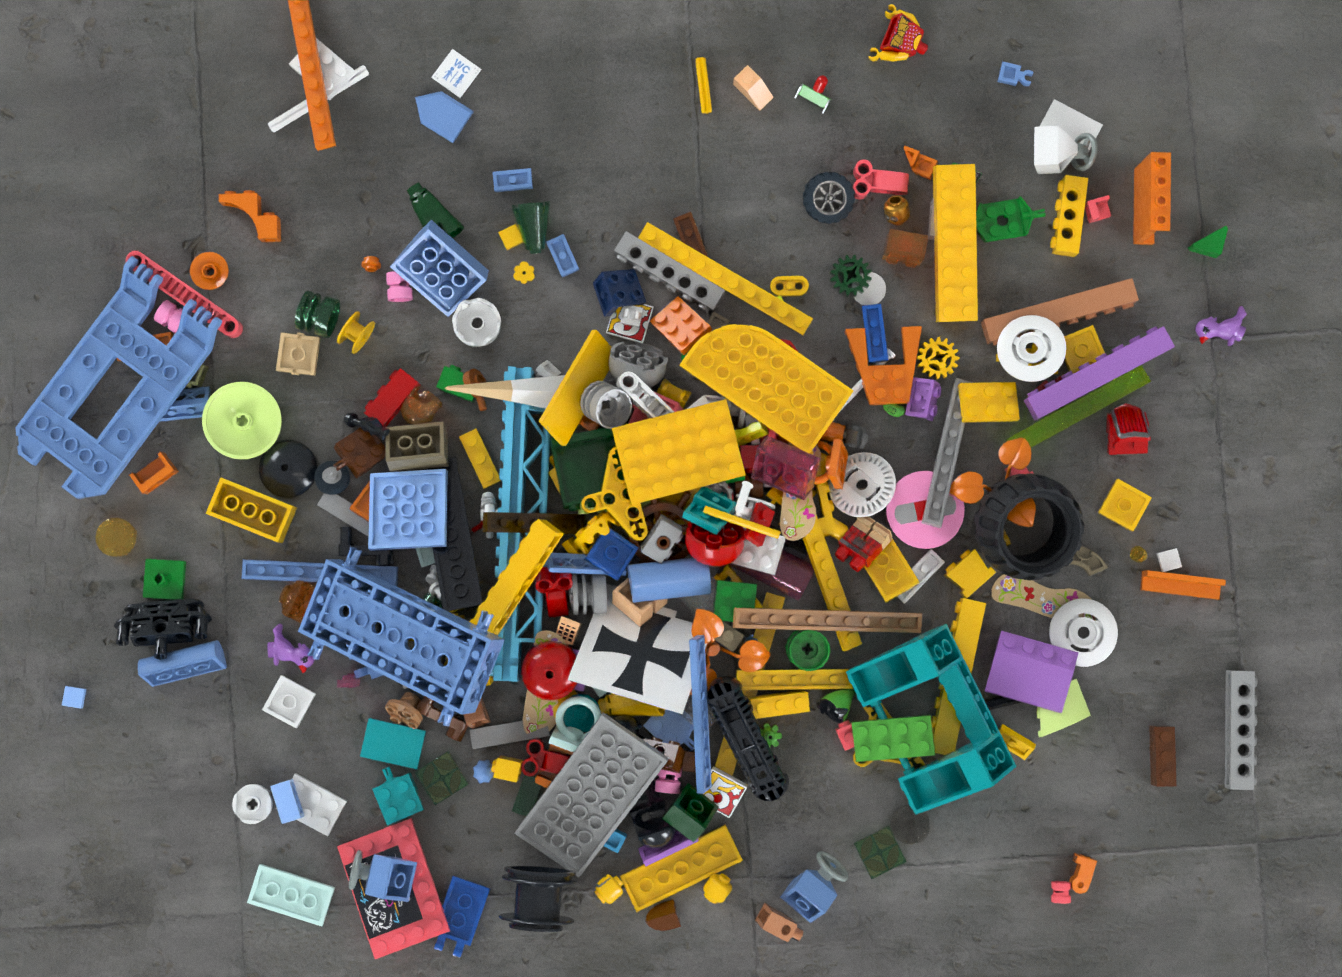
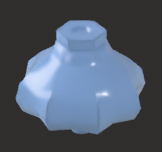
(483, 772)

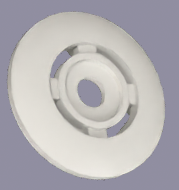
(1014, 356)
(877, 474)
(1102, 631)

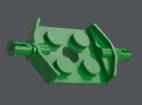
(1018, 217)

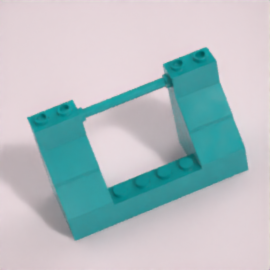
(960, 772)

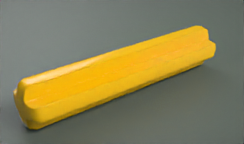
(703, 84)

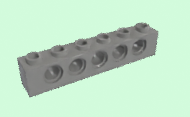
(630, 242)
(1233, 739)

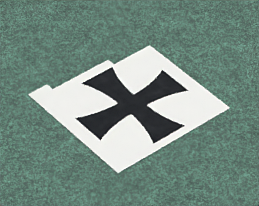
(637, 661)

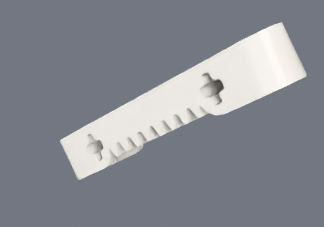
(650, 402)

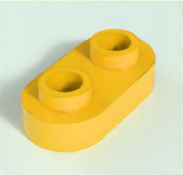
(788, 284)

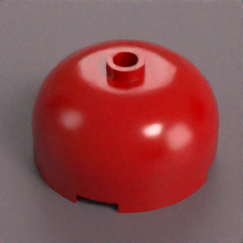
(712, 548)
(549, 657)

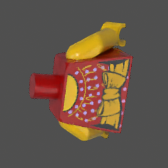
(901, 38)

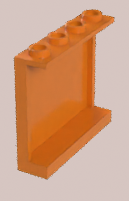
(1152, 197)

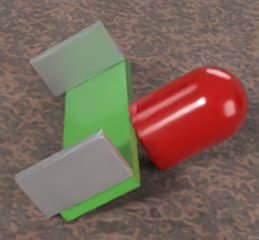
(814, 94)

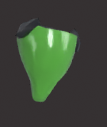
(837, 704)

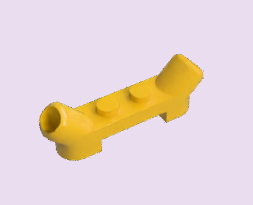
(829, 525)

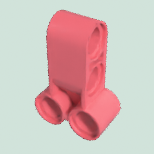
(879, 181)

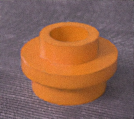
(371, 263)

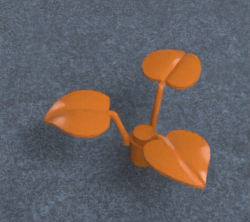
(970, 490)
(752, 653)

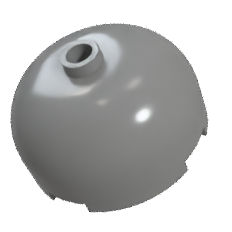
(628, 358)

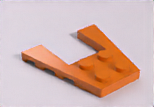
(886, 382)

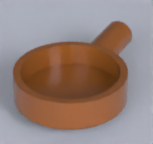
(474, 376)

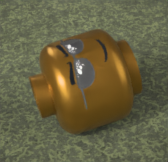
(896, 210)

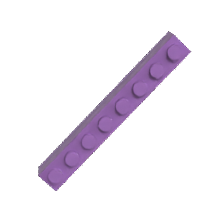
(1099, 373)

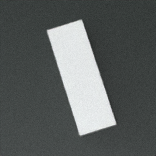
(923, 571)

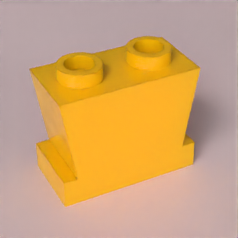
(969, 573)

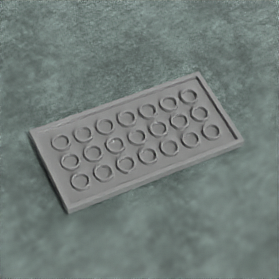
(591, 795)

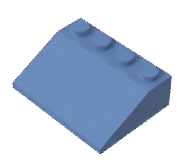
(440, 268)

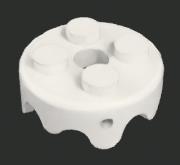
(470, 310)

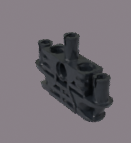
(172, 617)

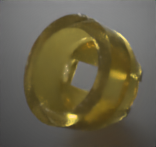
(1138, 556)

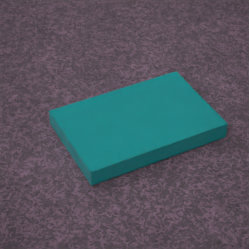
(393, 743)

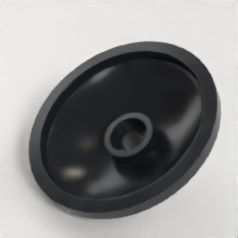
(300, 470)

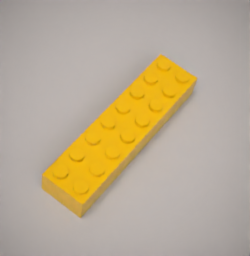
(955, 242)

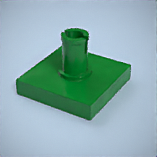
(164, 579)

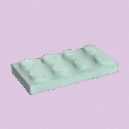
(291, 895)

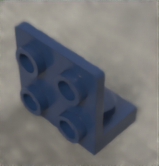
(618, 290)

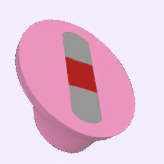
(907, 509)

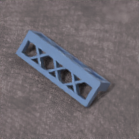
(189, 406)
(572, 564)

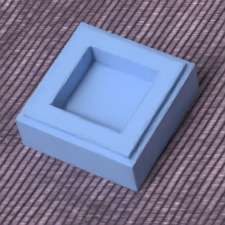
(74, 697)

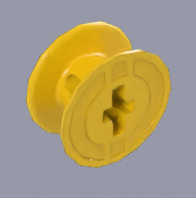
(355, 332)

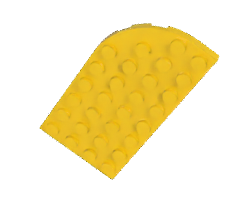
(768, 382)

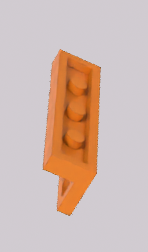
(1181, 584)

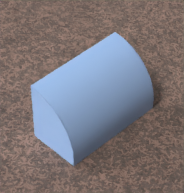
(287, 801)

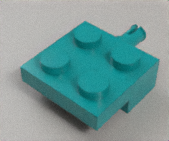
(712, 499)
(397, 797)

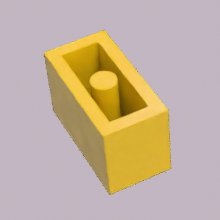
(507, 768)

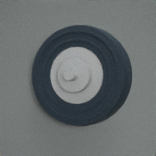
(330, 480)

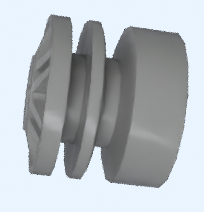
(606, 404)
(589, 593)

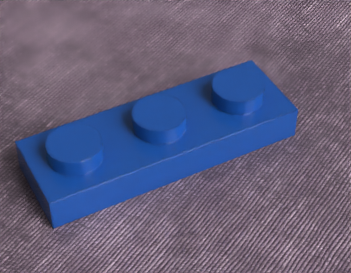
(875, 333)

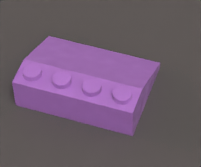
(1031, 671)

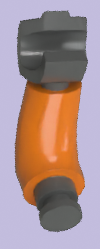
(854, 436)

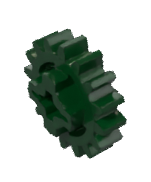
(843, 271)

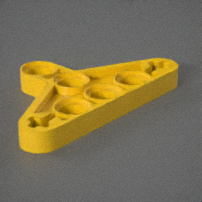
(620, 506)

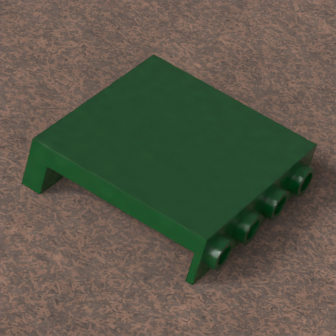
(582, 467)

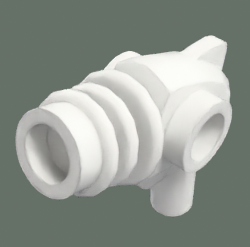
(488, 505)

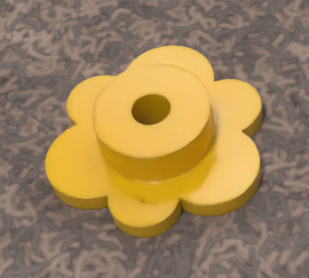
(524, 267)

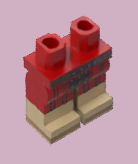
(863, 542)

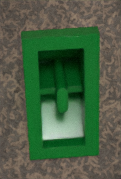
(1212, 244)

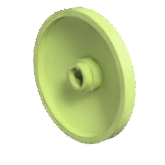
(241, 420)

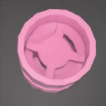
(399, 288)
(168, 315)
(667, 785)

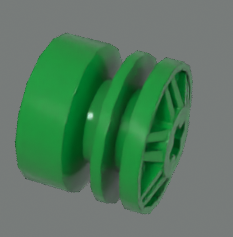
(813, 658)

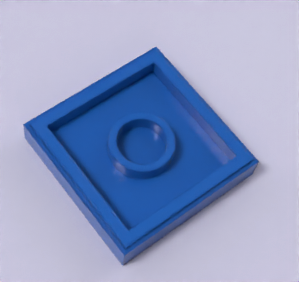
(611, 554)

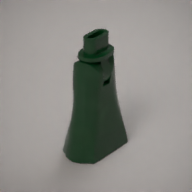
(429, 208)

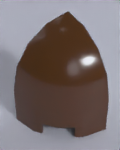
(663, 916)

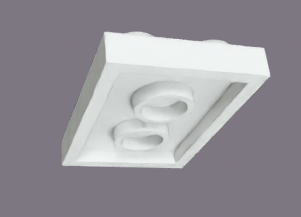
(335, 70)
(318, 804)

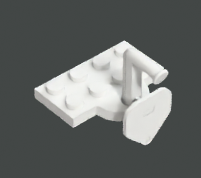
(760, 558)

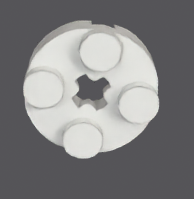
(245, 795)

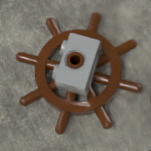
(662, 534)

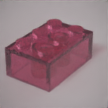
(785, 467)

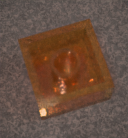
(905, 248)

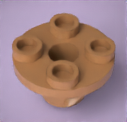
(405, 710)

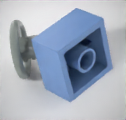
(385, 876)
(812, 890)

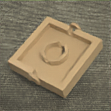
(298, 354)

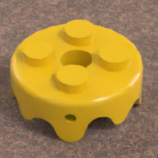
(597, 525)

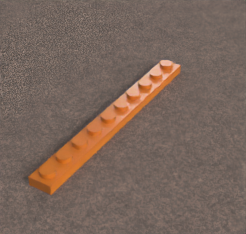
(312, 74)

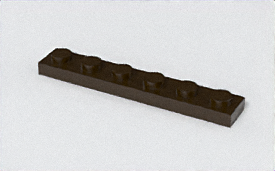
(521, 522)

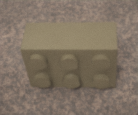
(417, 447)

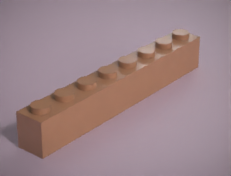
(1068, 308)

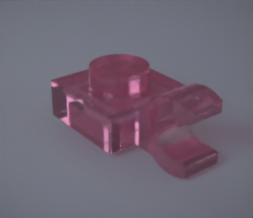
(348, 681)

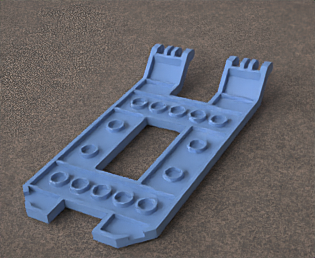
(112, 336)

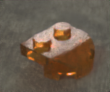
(295, 599)

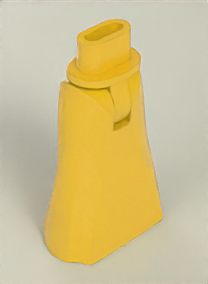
(618, 705)

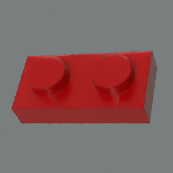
(761, 515)

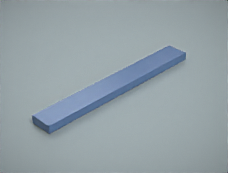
(305, 571)
(700, 713)

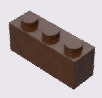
(1162, 756)

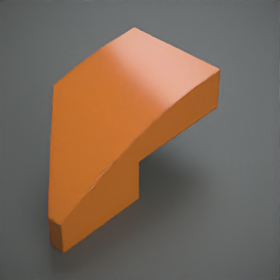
(920, 163)

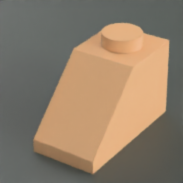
(753, 88)

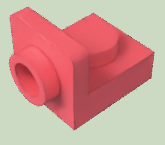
(845, 734)

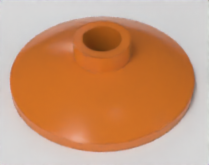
(202, 264)

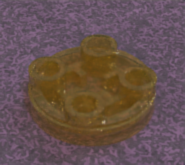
(116, 537)

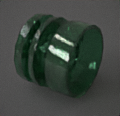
(315, 314)

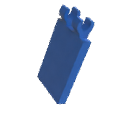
(463, 911)

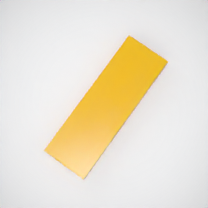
(564, 409)
(681, 869)

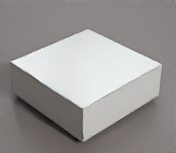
(1169, 560)

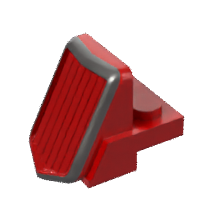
(1127, 430)

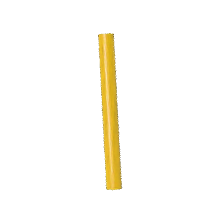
(741, 522)

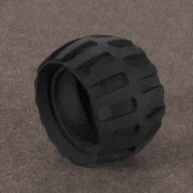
(1059, 547)

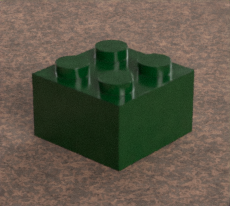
(690, 813)

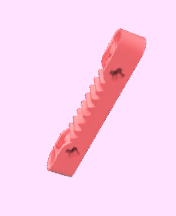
(182, 293)

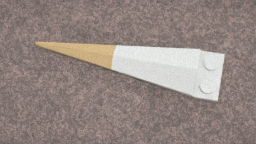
(529, 391)

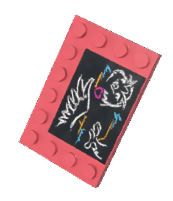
(393, 923)

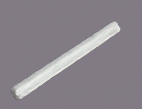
(302, 108)

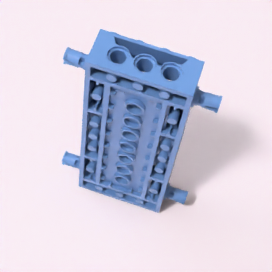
(403, 616)

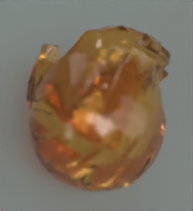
(420, 407)

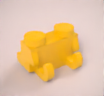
(674, 393)

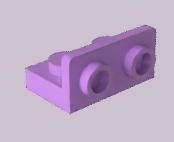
(923, 398)

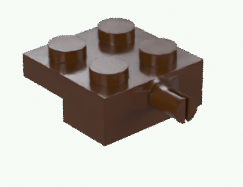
(359, 452)

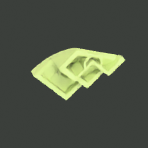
(1074, 710)

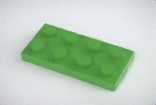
(893, 738)

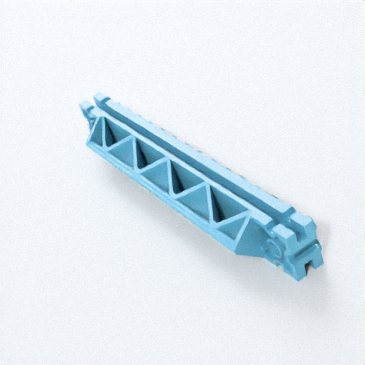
(513, 500)

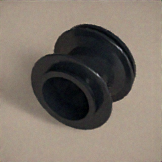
(538, 898)

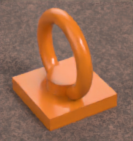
(835, 463)

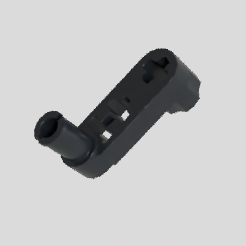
(383, 557)

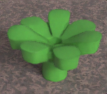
(773, 732)

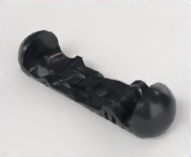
(742, 732)
(656, 831)

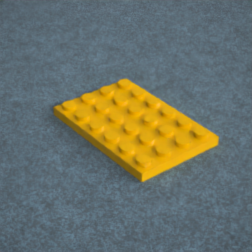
(678, 451)

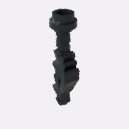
(368, 424)

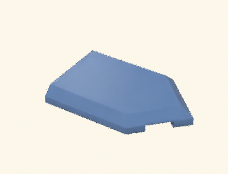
(443, 114)

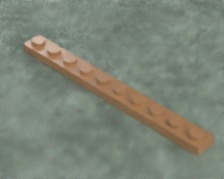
(827, 620)

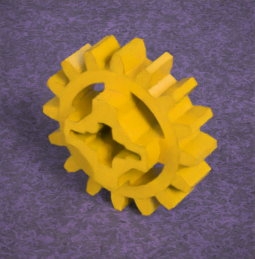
(934, 349)

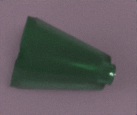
(532, 224)

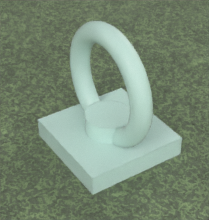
(571, 737)

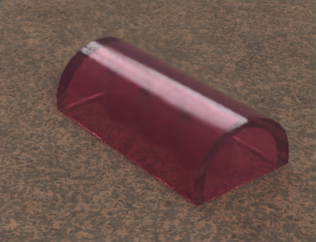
(790, 576)

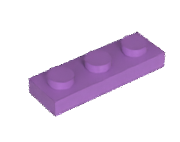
(652, 855)

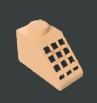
(568, 630)

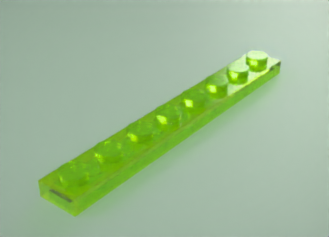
(1084, 407)

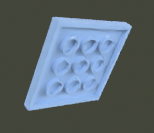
(408, 510)

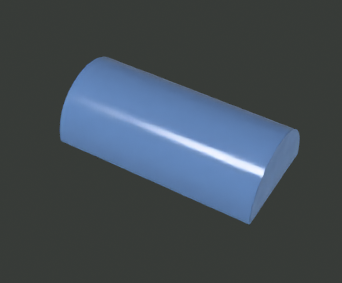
(668, 580)
(183, 664)

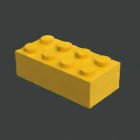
(251, 510)

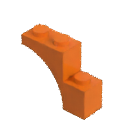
(267, 225)

